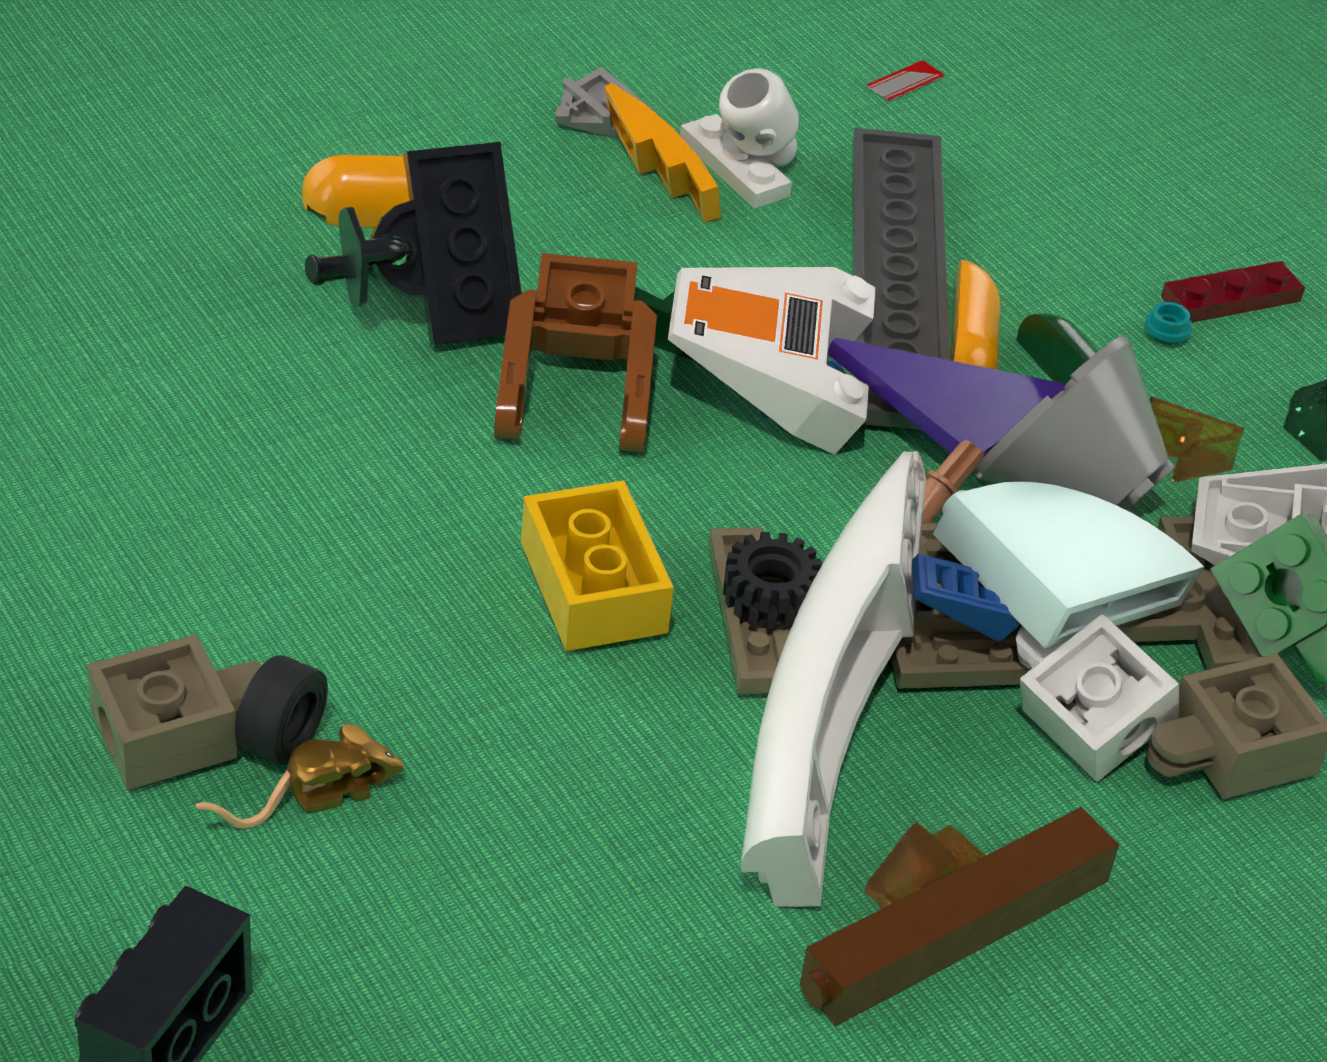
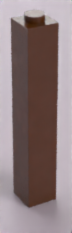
(956, 916)

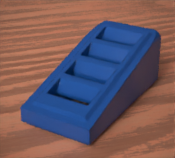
(961, 596)

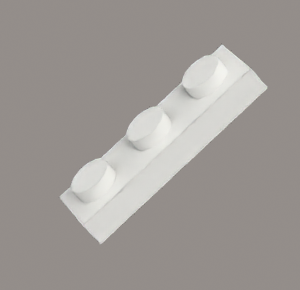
(746, 174)

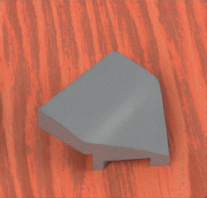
(585, 103)

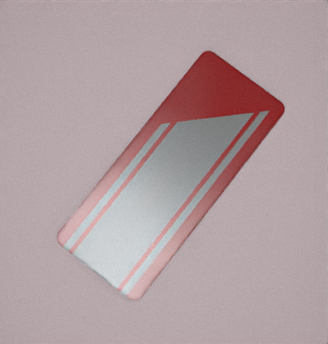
(905, 80)

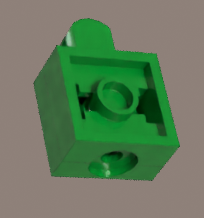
(1282, 591)

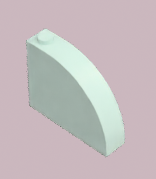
(1064, 556)

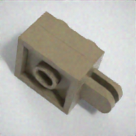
(173, 685)
(1243, 727)

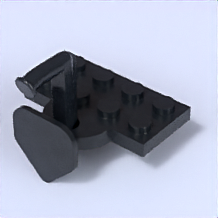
(454, 243)

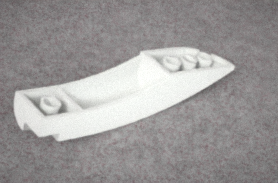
(823, 679)

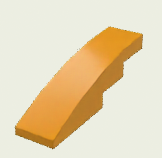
(658, 146)

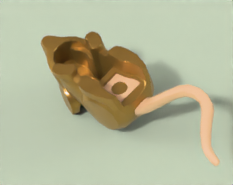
(323, 773)

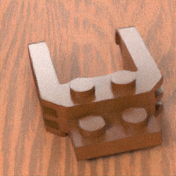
(585, 312)

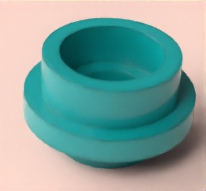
(1169, 323)

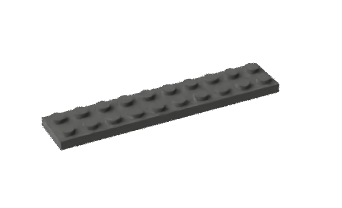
(900, 248)

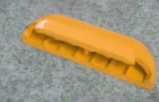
(358, 181)
(975, 317)

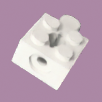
(1109, 677)

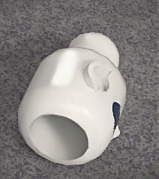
(760, 115)

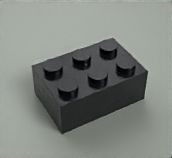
(173, 988)

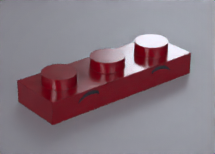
(1235, 291)

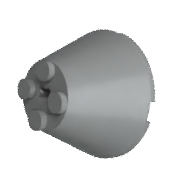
(1090, 436)

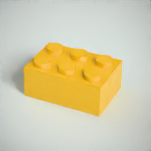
(596, 565)

